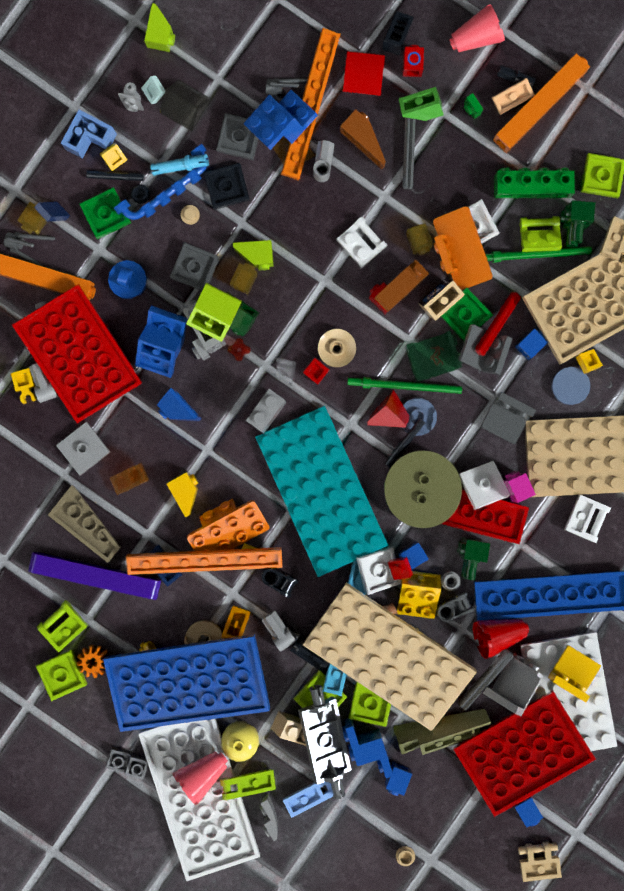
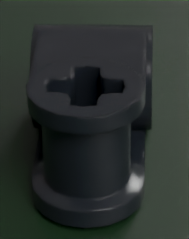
(280, 581)

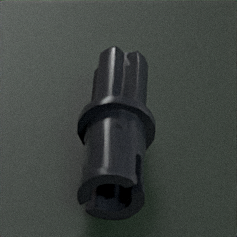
(514, 76)

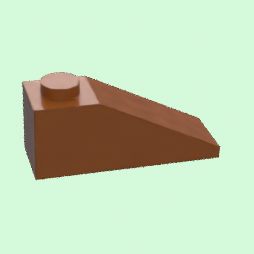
(360, 132)
(401, 285)

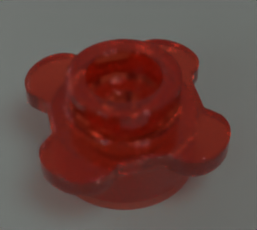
(244, 349)

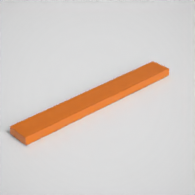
(312, 97)
(204, 560)

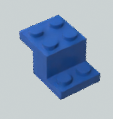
(280, 119)
(161, 341)
(367, 747)

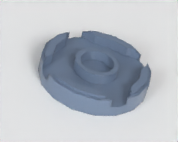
(570, 386)
(422, 409)

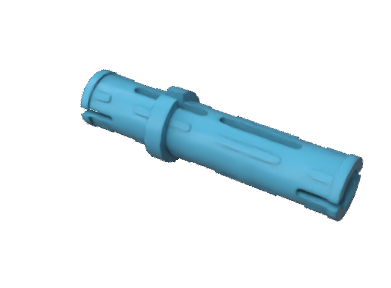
(186, 163)

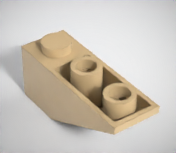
(288, 728)

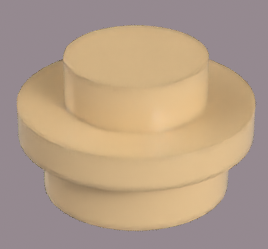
(190, 214)
(405, 856)

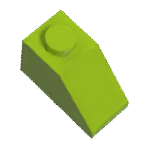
(158, 32)
(256, 253)

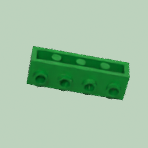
(534, 183)

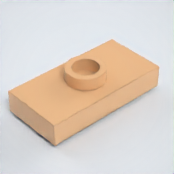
(513, 96)

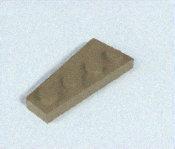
(81, 521)

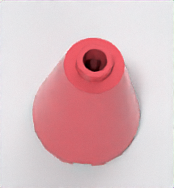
(478, 31)
(200, 775)

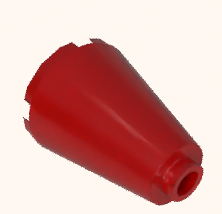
(498, 635)

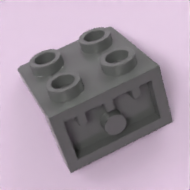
(494, 358)
(507, 417)

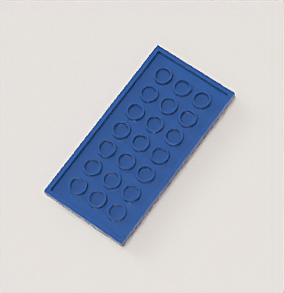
(187, 683)

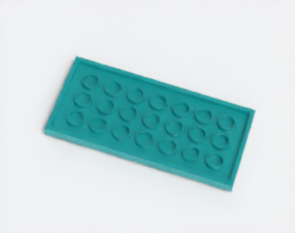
(321, 491)

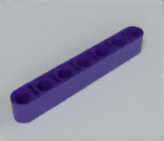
(94, 575)

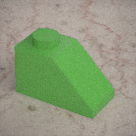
(422, 105)

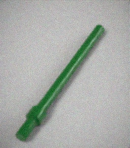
(497, 256)
(367, 382)

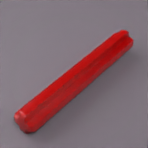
(497, 323)

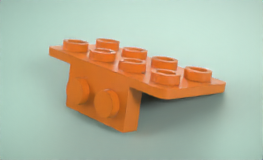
(461, 248)
(228, 526)

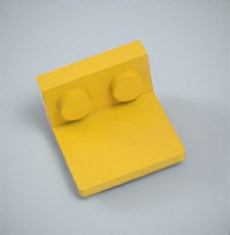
(419, 595)
(574, 672)

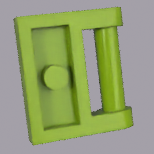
(540, 239)
(66, 631)

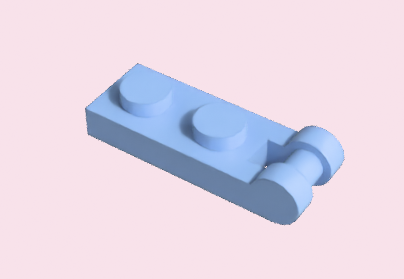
(307, 798)

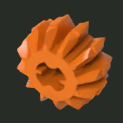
(86, 664)

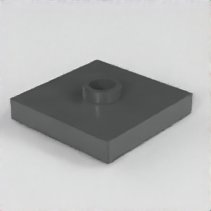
(236, 138)
(194, 266)

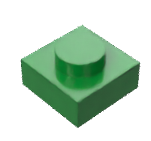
(473, 106)

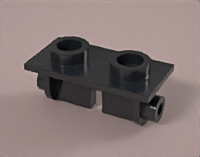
(307, 655)

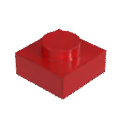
(316, 371)
(400, 568)

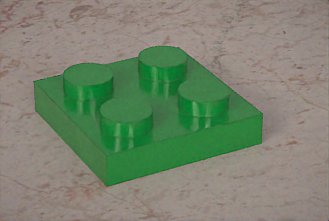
(101, 213)
(466, 312)

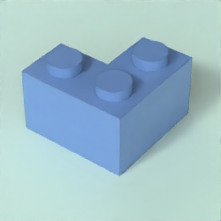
(85, 130)

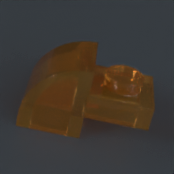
(129, 479)

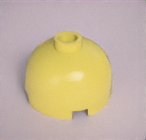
(239, 741)

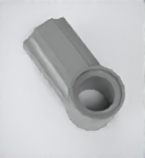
(323, 160)
(43, 388)
(281, 635)

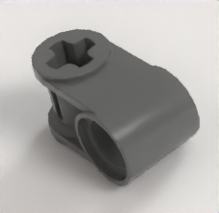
(455, 607)

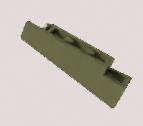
(447, 732)

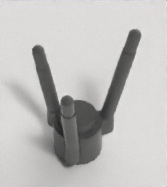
(275, 86)
(16, 242)

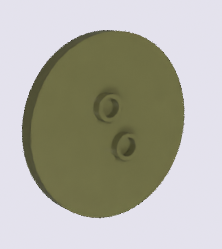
(423, 489)

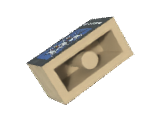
(441, 298)

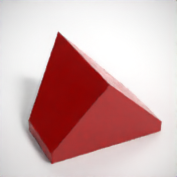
(390, 413)

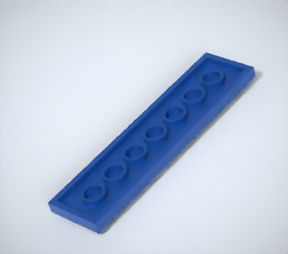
(549, 595)

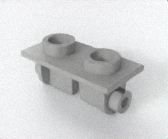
(131, 98)

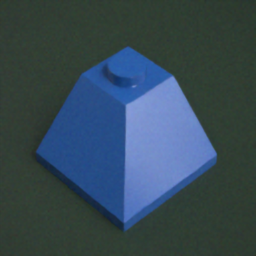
(176, 408)

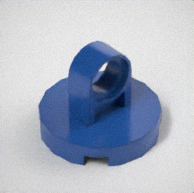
(127, 279)

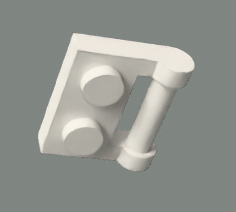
(357, 247)
(581, 517)

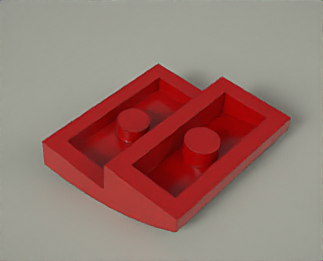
(363, 73)

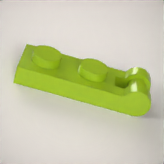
(248, 784)

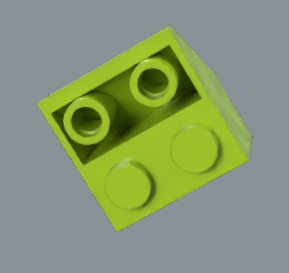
(213, 312)

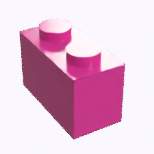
(518, 486)

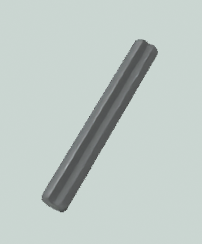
(408, 160)
(485, 679)

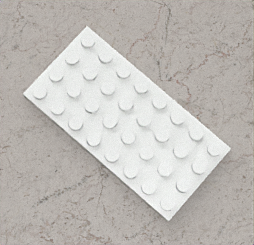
(215, 830)

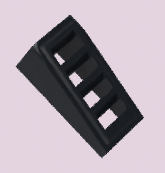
(393, 44)

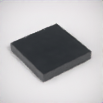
(226, 186)

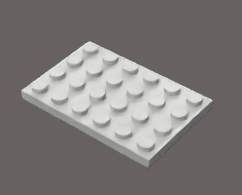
(591, 718)

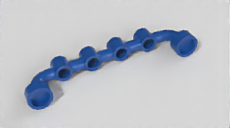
(163, 198)

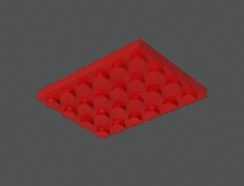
(77, 353)
(524, 753)

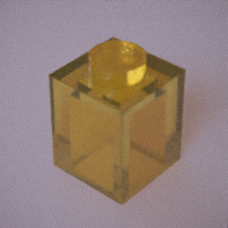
(31, 219)
(419, 239)
(244, 278)

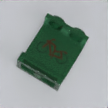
(433, 356)

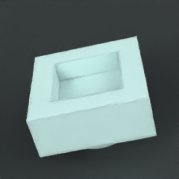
(153, 89)

